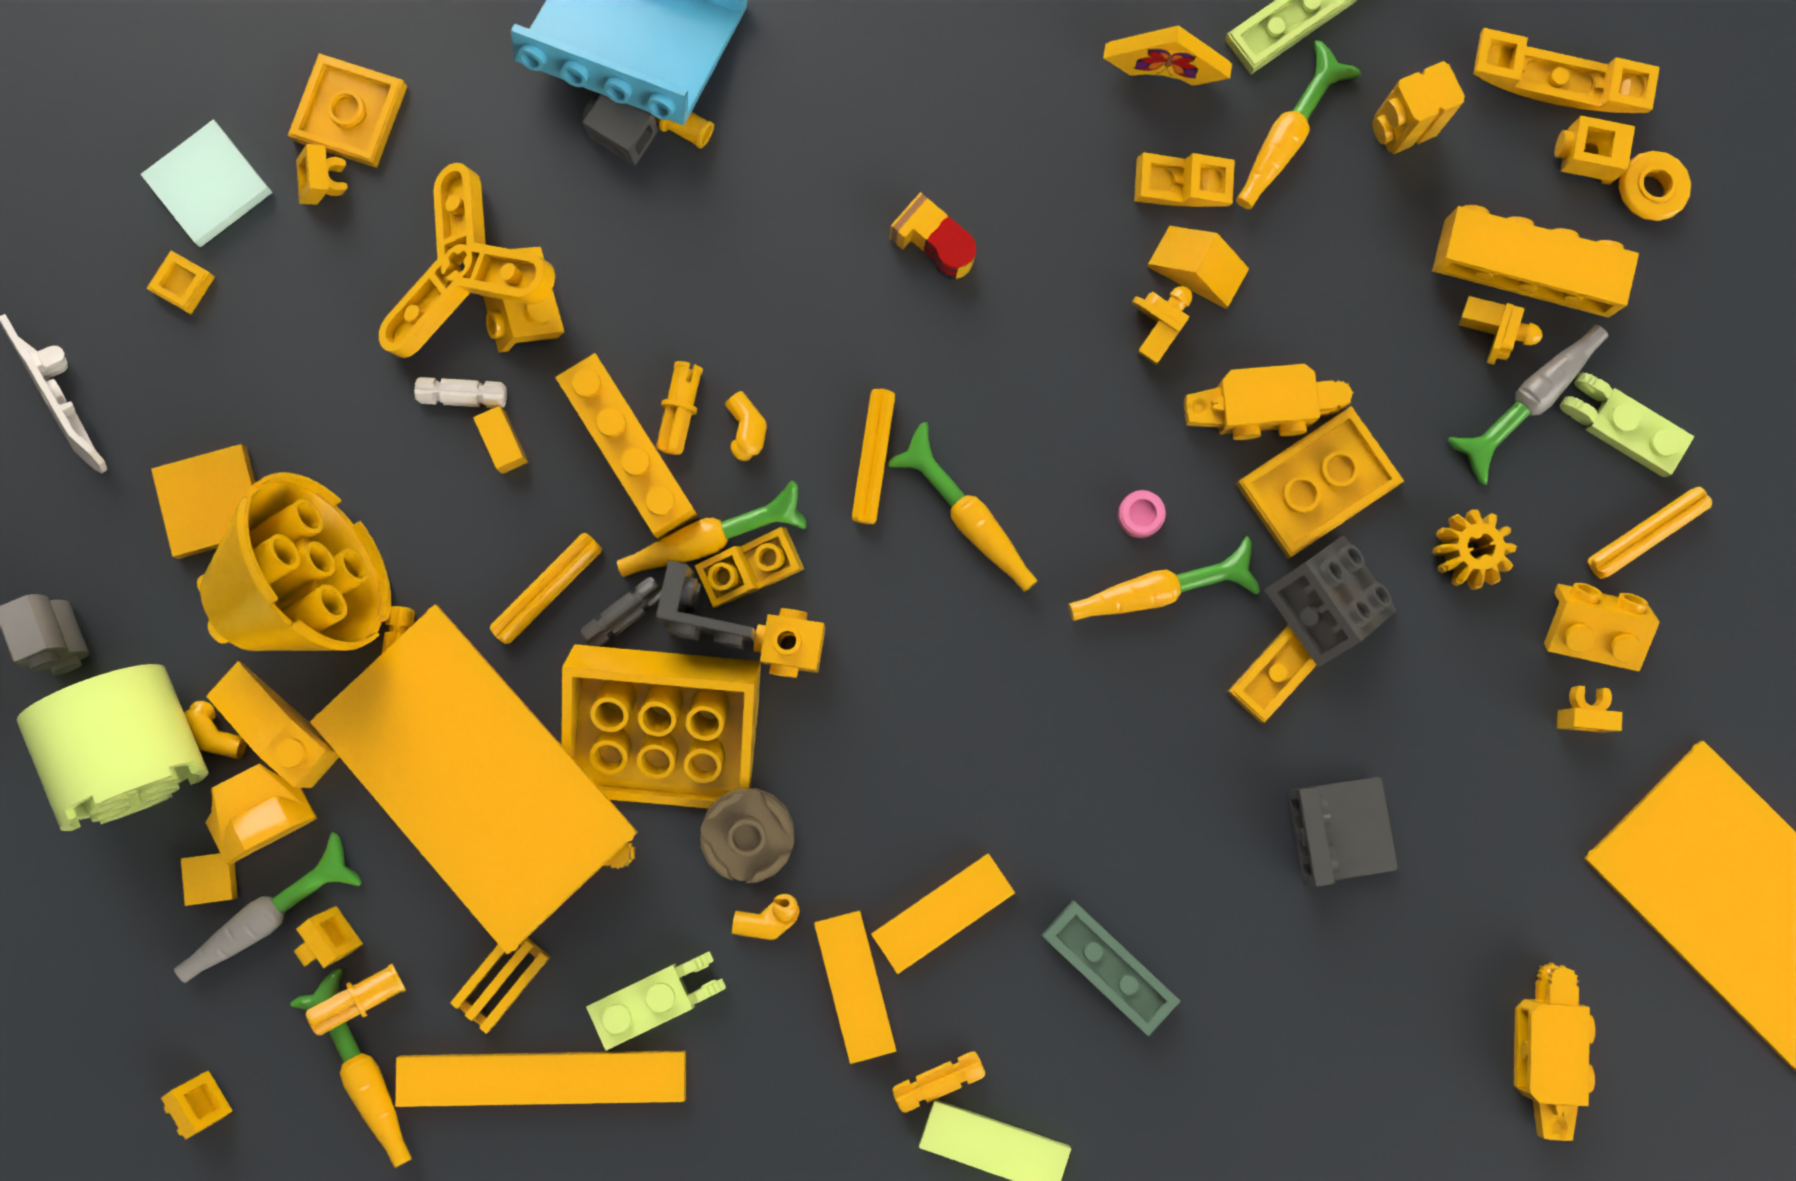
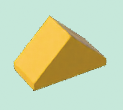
(1200, 263)

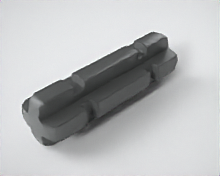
(622, 613)

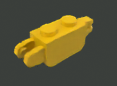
(1266, 400)
(1554, 1052)

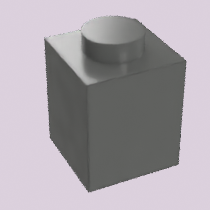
(619, 127)

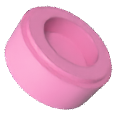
(1141, 514)

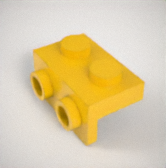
(519, 322)
(1601, 626)

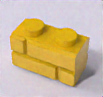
(1418, 108)

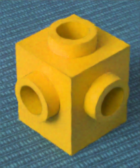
(805, 653)

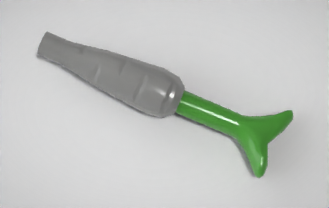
(1531, 399)
(267, 913)

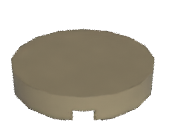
(747, 835)

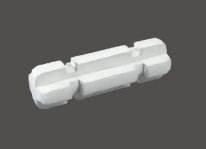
(460, 392)

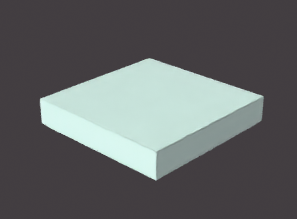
(206, 183)

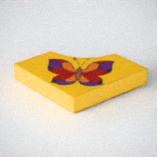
(1168, 53)

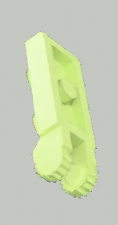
(1628, 425)
(650, 1002)

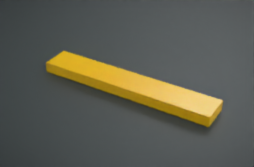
(540, 1078)

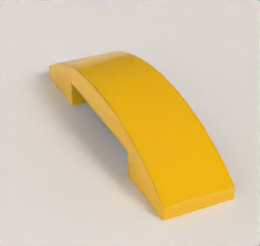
(1564, 79)

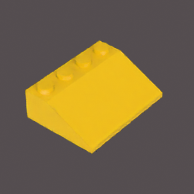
(660, 723)

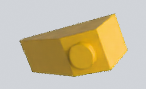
(272, 727)

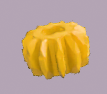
(1490, 544)

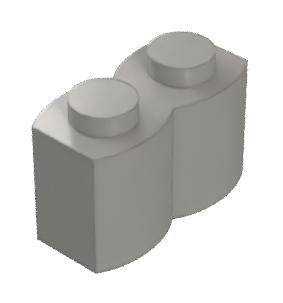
(43, 634)

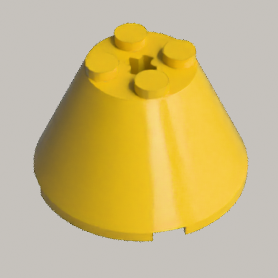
(294, 573)

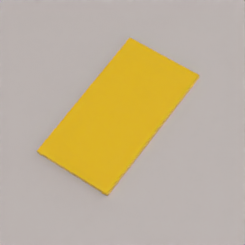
(473, 778)
(1716, 885)

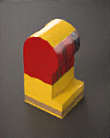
(936, 236)

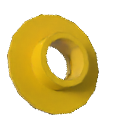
(1668, 172)

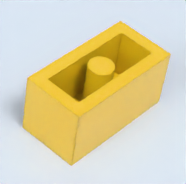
(500, 439)

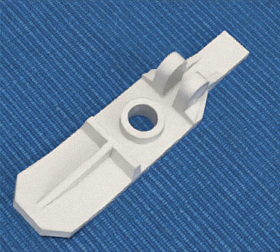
(42, 366)

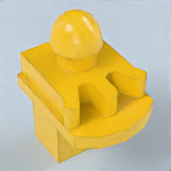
(1168, 317)
(1503, 322)

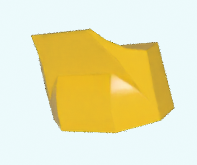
(255, 812)

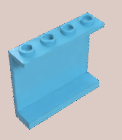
(632, 50)

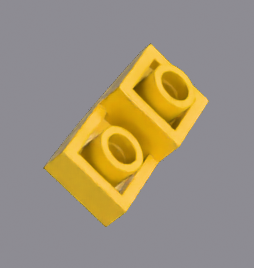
(749, 567)

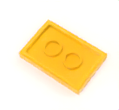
(1319, 482)

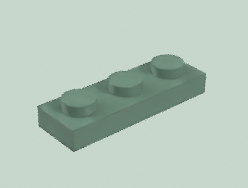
(1110, 968)

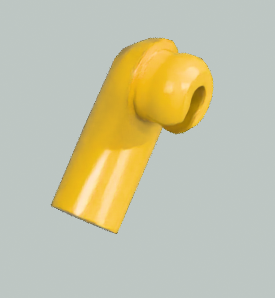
(751, 427)
(208, 736)
(769, 923)

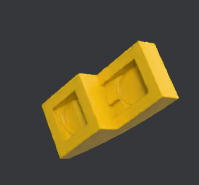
(1184, 182)

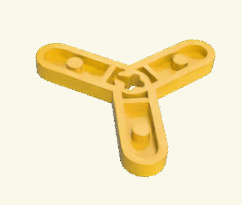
(444, 286)

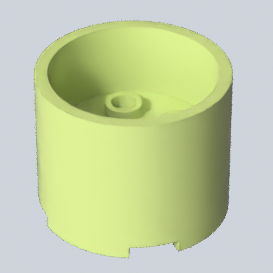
(111, 745)

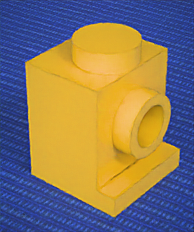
(1607, 145)

